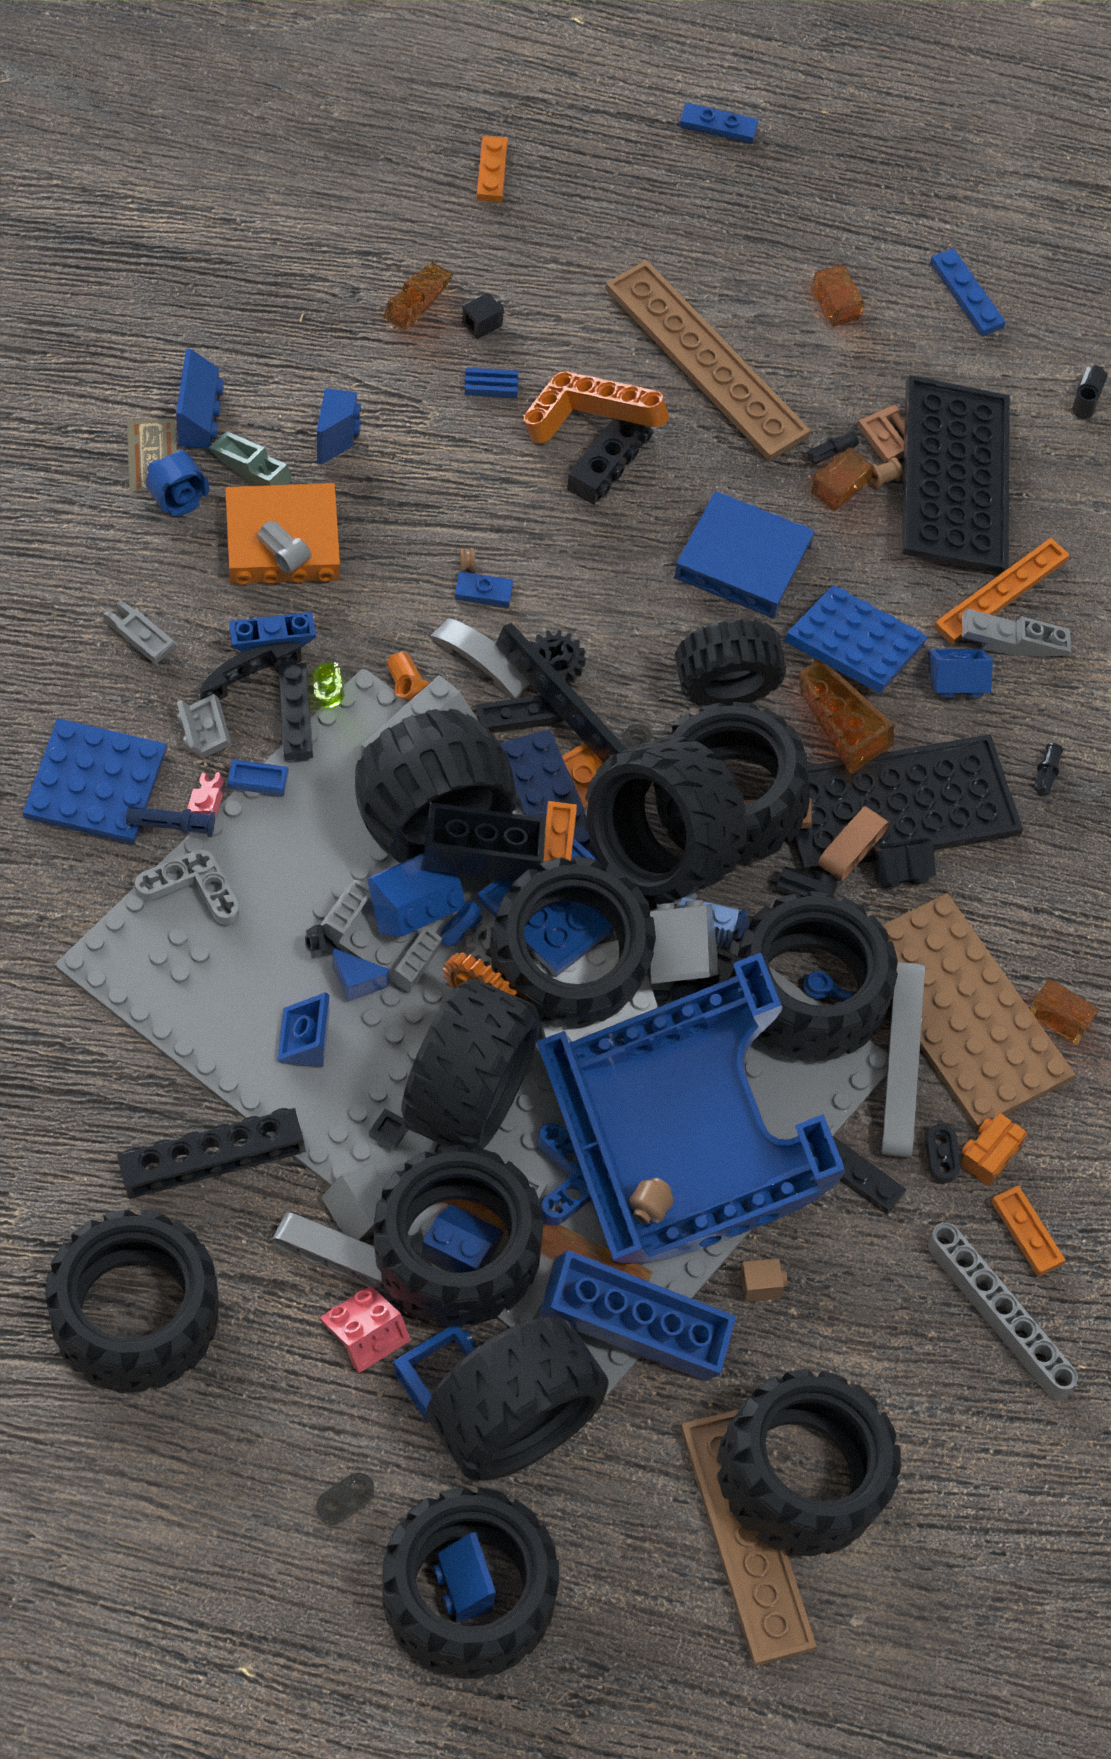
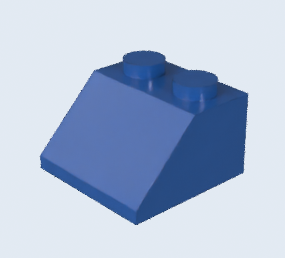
(337, 423)
(960, 671)
(460, 1241)
(465, 1579)

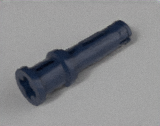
(185, 822)

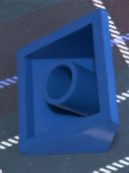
(305, 1031)

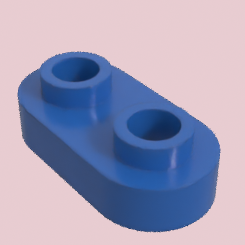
(455, 928)

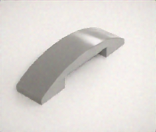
(482, 653)

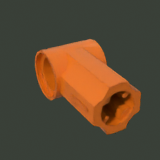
(406, 676)

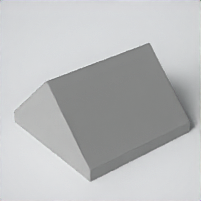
(354, 1201)

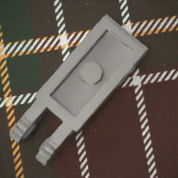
(140, 632)

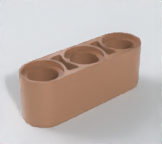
(853, 843)

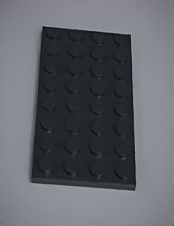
(956, 475)
(931, 791)

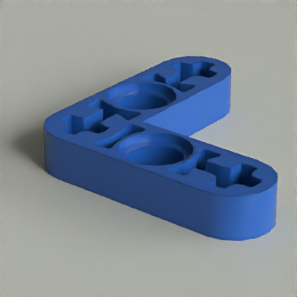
(576, 1180)

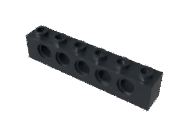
(201, 1165)

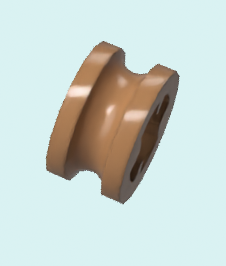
(467, 560)

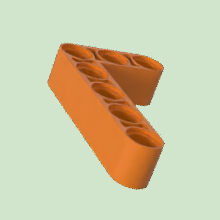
(595, 396)

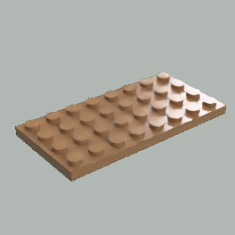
(973, 1018)

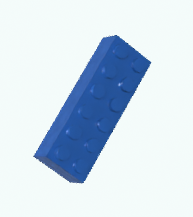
(638, 1315)

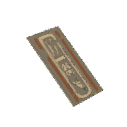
(148, 442)

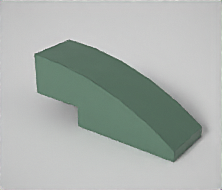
(250, 461)

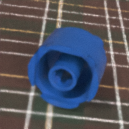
(176, 483)

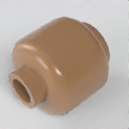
(651, 1201)

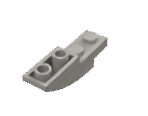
(1017, 637)

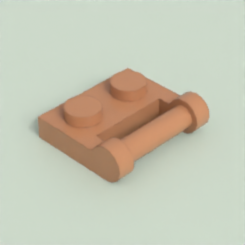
(882, 434)

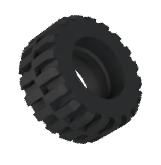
(730, 662)

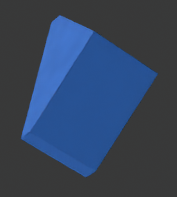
(358, 975)

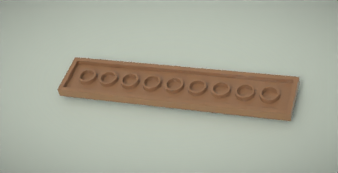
(708, 360)

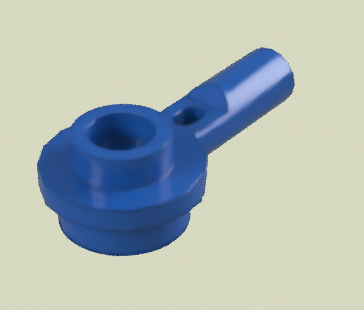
(820, 985)

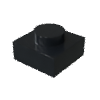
(388, 1129)

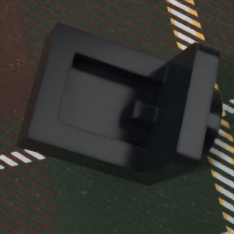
(318, 943)

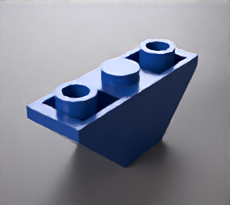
(274, 629)

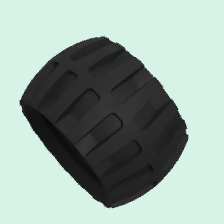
(428, 761)

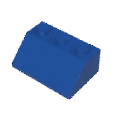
(198, 401)
(413, 897)

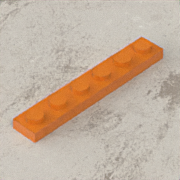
(1005, 587)

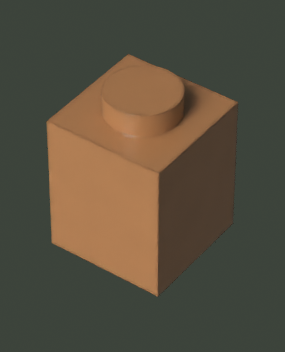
(762, 1280)

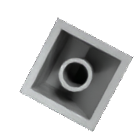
(684, 943)

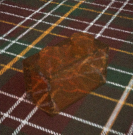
(837, 295)
(841, 478)
(1063, 1011)

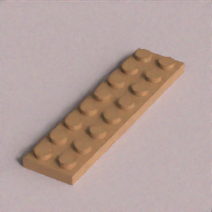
(756, 1573)

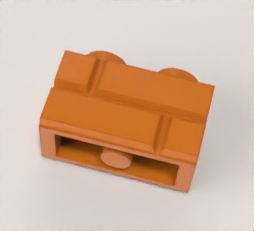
(993, 1148)

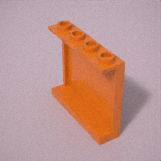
(302, 511)

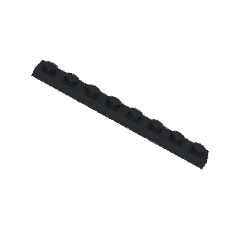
(559, 694)

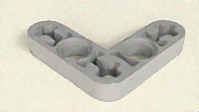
(199, 875)

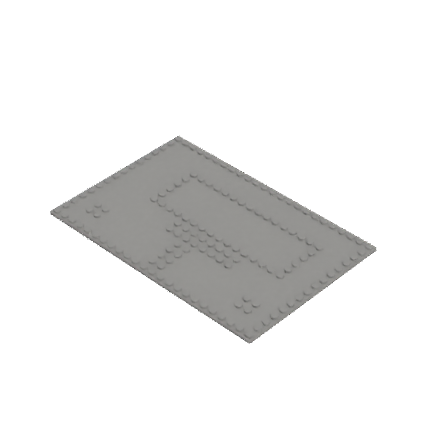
(219, 995)

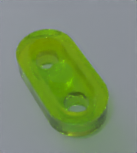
(329, 684)

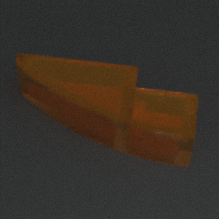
(417, 295)

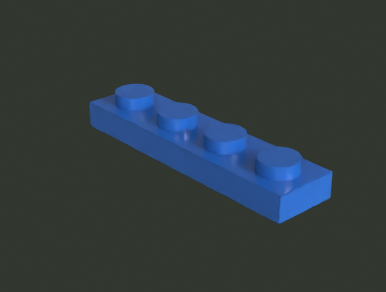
(967, 292)

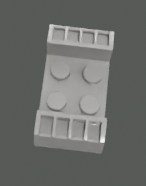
(355, 931)

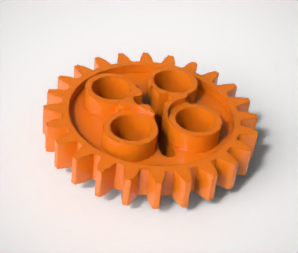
(462, 968)

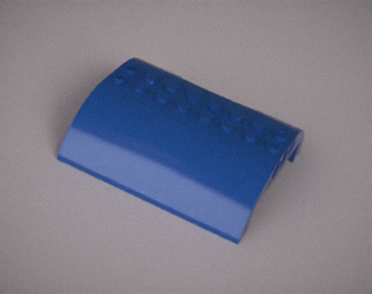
(683, 1112)

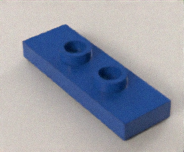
(718, 122)

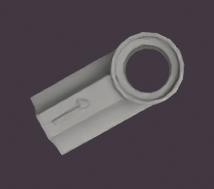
(287, 551)

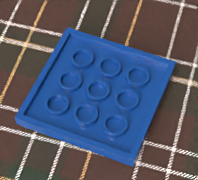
(856, 639)
(92, 779)
(559, 931)

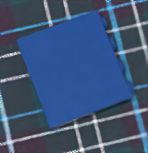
(743, 554)

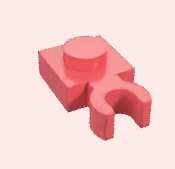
(208, 797)

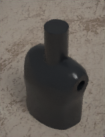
(678, 990)

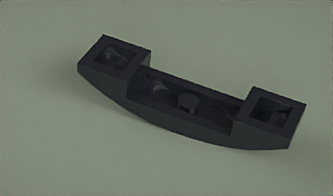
(248, 663)

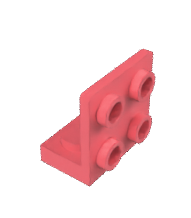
(367, 1327)

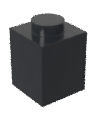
(483, 315)

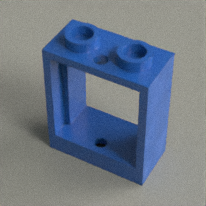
(407, 1375)

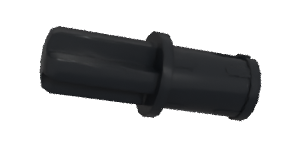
(832, 447)
(1048, 768)

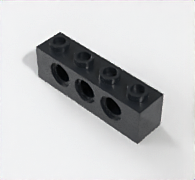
(607, 459)

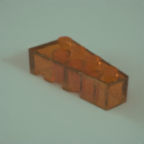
(847, 717)

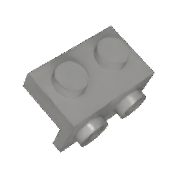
(204, 726)

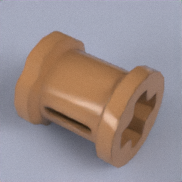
(886, 472)

